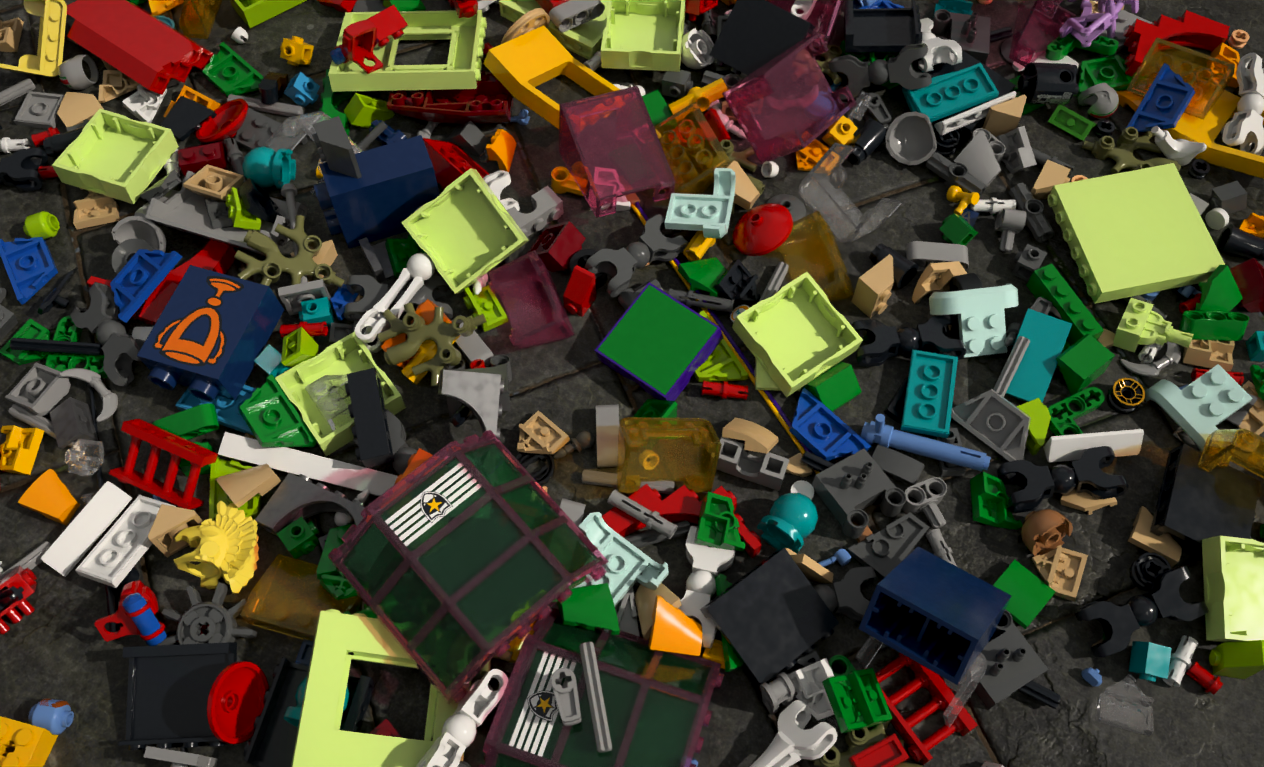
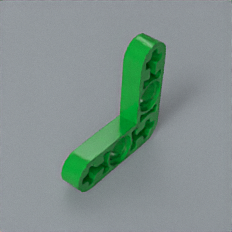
(1062, 46)
(72, 360)
(1066, 420)

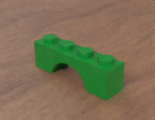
(332, 100)
(1049, 284)

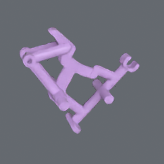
(1100, 20)

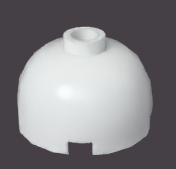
(696, 49)

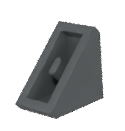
(469, 138)

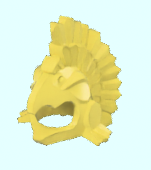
(223, 547)

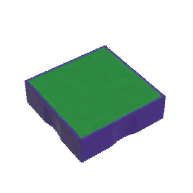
(659, 343)

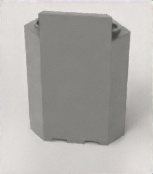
(188, 213)

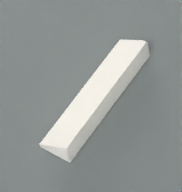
(971, 115)
(1073, 446)
(86, 528)

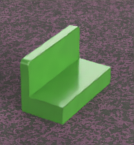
(1071, 122)

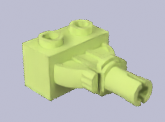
(1146, 327)

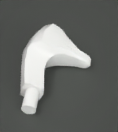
(1179, 149)

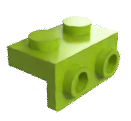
(237, 212)
(486, 304)

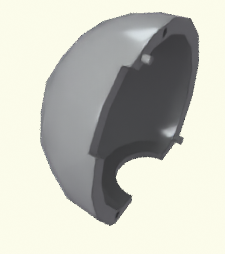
(911, 138)
(139, 228)

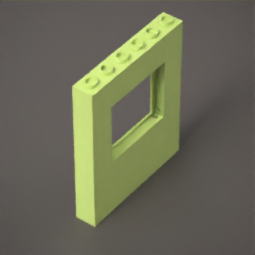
(462, 66)
(319, 734)

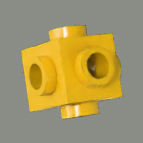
(296, 51)
(840, 132)

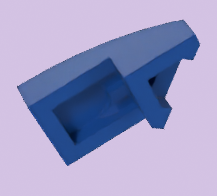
(340, 299)

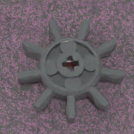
(209, 615)

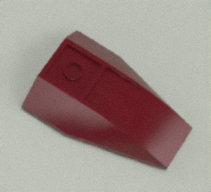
(486, 104)

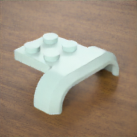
(703, 211)
(979, 316)
(1200, 404)
(625, 560)

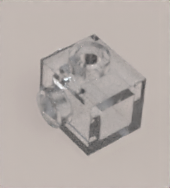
(85, 457)

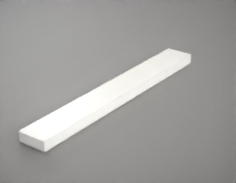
(307, 464)

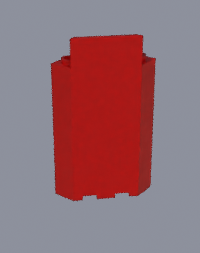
(135, 42)

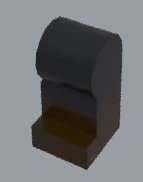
(272, 87)

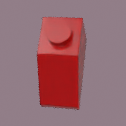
(580, 291)

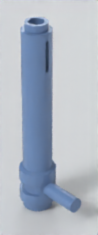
(889, 437)

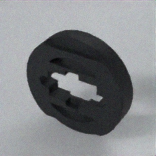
(549, 465)

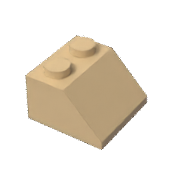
(875, 288)

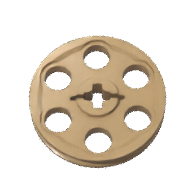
(527, 23)

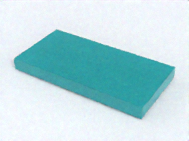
(954, 93)
(1039, 362)
(929, 393)

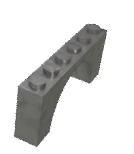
(478, 392)
(301, 497)

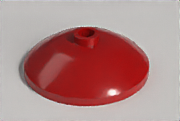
(225, 124)
(762, 229)
(236, 702)

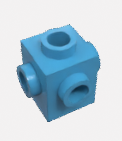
(302, 90)

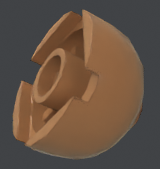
(1044, 530)

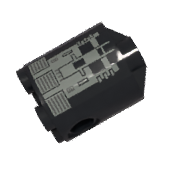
(1048, 83)

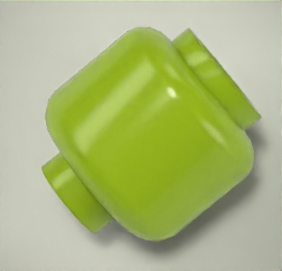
(41, 225)

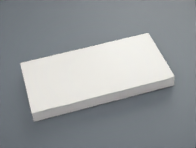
(122, 544)

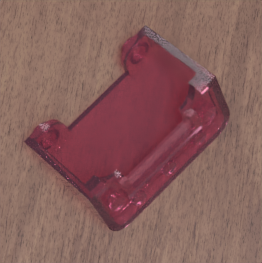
(531, 302)

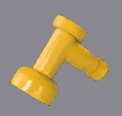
(955, 194)

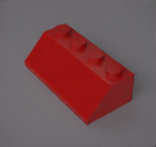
(450, 161)

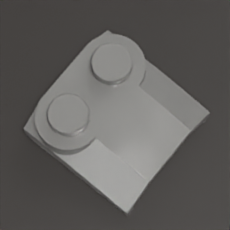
(40, 390)

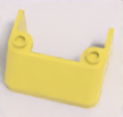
(50, 39)

